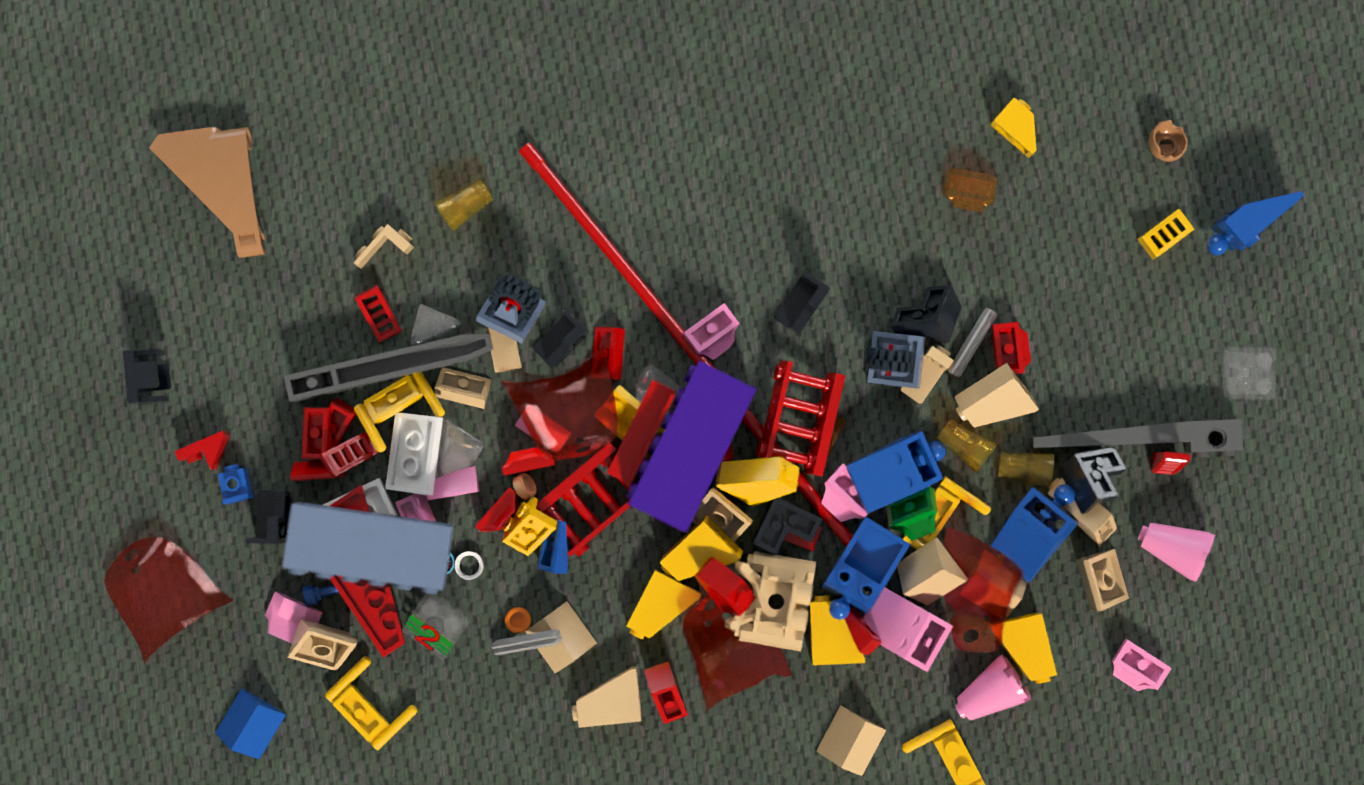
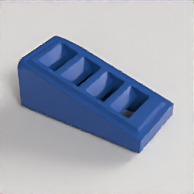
(553, 551)

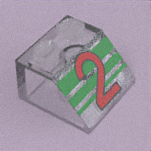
(437, 624)

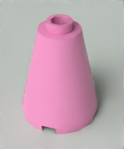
(1178, 547)
(992, 691)

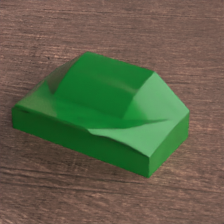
(914, 514)

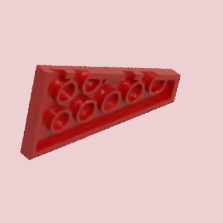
(369, 603)

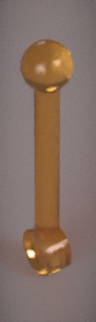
(840, 423)

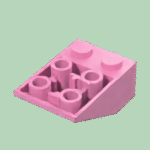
(907, 629)

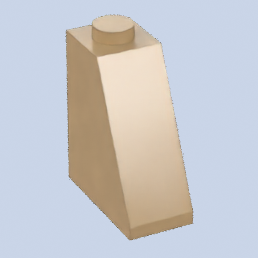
(995, 398)
(1096, 523)
(611, 702)

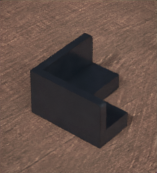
(801, 302)
(932, 318)
(561, 339)
(1089, 476)
(272, 517)
(783, 518)

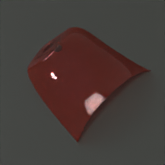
(569, 408)
(987, 591)
(164, 595)
(724, 661)

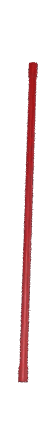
(538, 164)

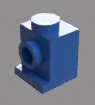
(242, 491)

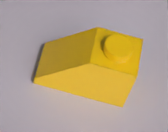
(1017, 126)

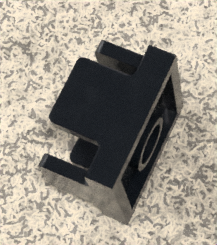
(145, 376)

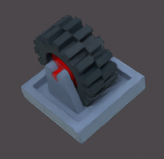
(511, 308)
(895, 359)

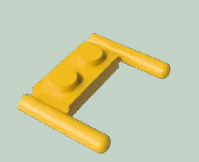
(393, 400)
(947, 498)
(361, 712)
(951, 751)

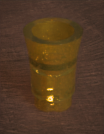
(463, 204)
(966, 444)
(1027, 467)

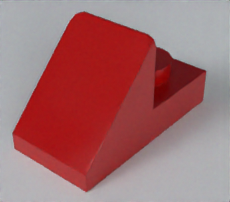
(211, 447)

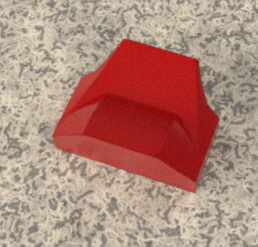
(1010, 346)
(526, 460)
(500, 512)

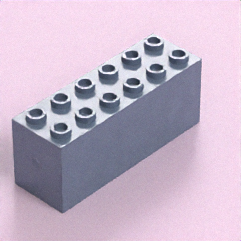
(368, 547)

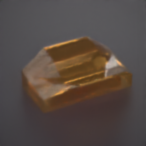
(970, 189)

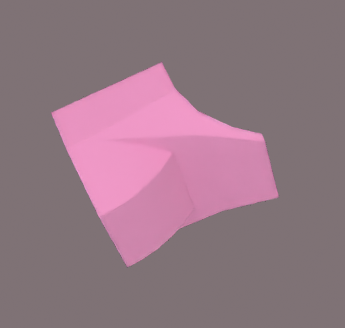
(713, 333)
(842, 497)
(285, 614)
(1138, 667)

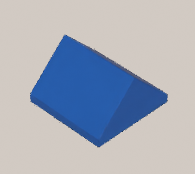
(249, 725)

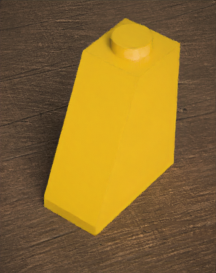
(757, 479)
(696, 547)
(660, 604)
(830, 637)
(1029, 646)

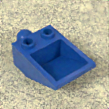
(1244, 223)
(896, 470)
(1032, 536)
(867, 565)

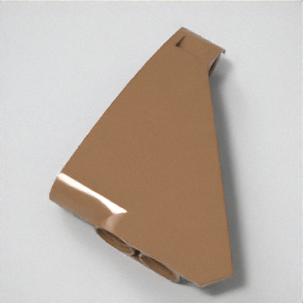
(219, 174)

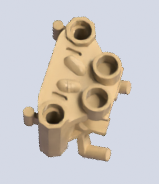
(782, 576)

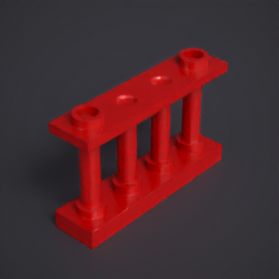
(825, 412)
(567, 492)

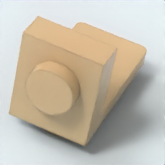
(399, 238)
(934, 364)

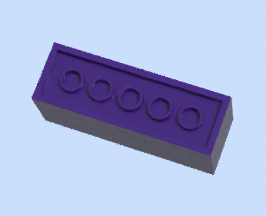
(690, 446)

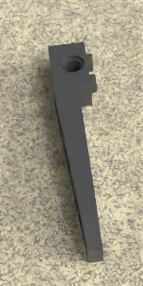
(385, 366)
(1192, 433)

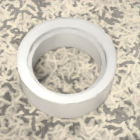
(457, 565)

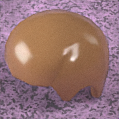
(1167, 131)

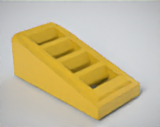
(1149, 245)

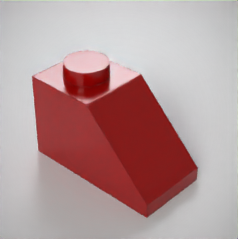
(725, 587)
(665, 692)

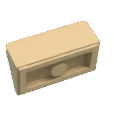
(505, 352)
(462, 387)

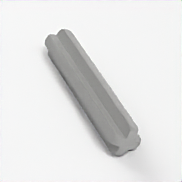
(972, 342)
(526, 642)

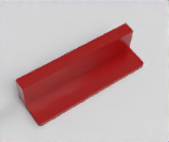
(641, 432)

